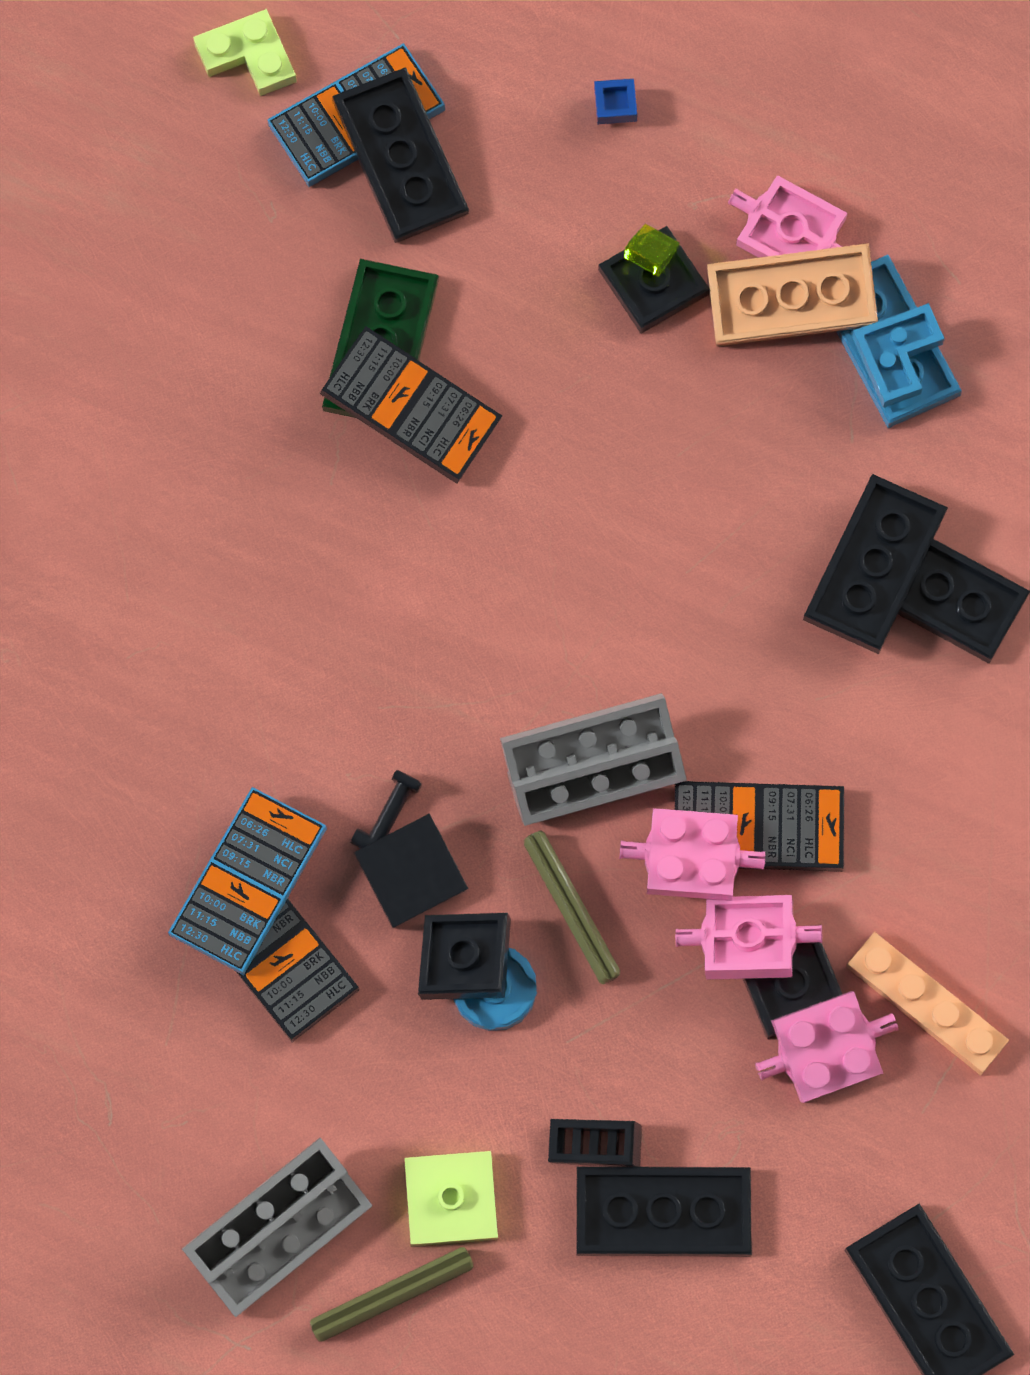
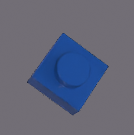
(615, 101)

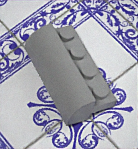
(592, 759)
(277, 1227)

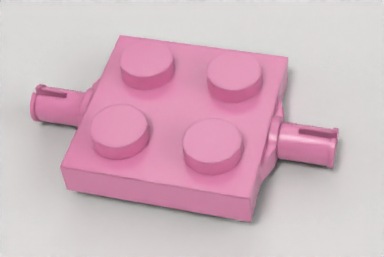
(787, 221)
(692, 854)
(749, 937)
(827, 1046)

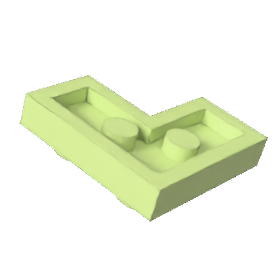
(251, 42)

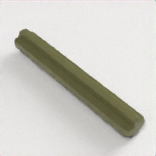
(571, 907)
(391, 1294)

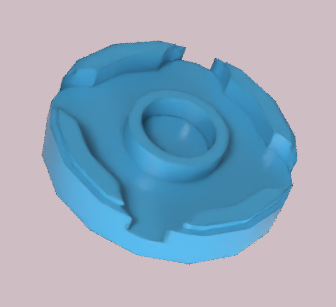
(505, 1012)

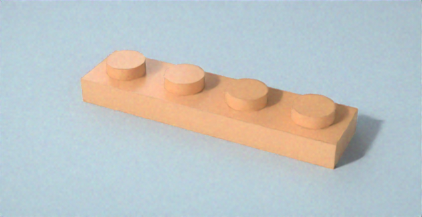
(927, 1003)

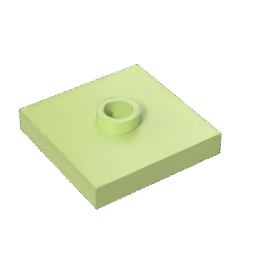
(451, 1198)

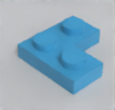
(887, 349)

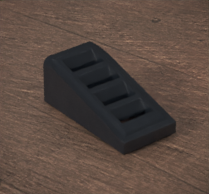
(632, 1143)

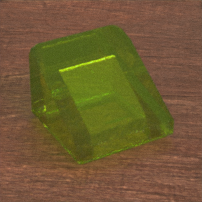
(651, 249)

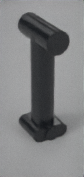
(391, 810)

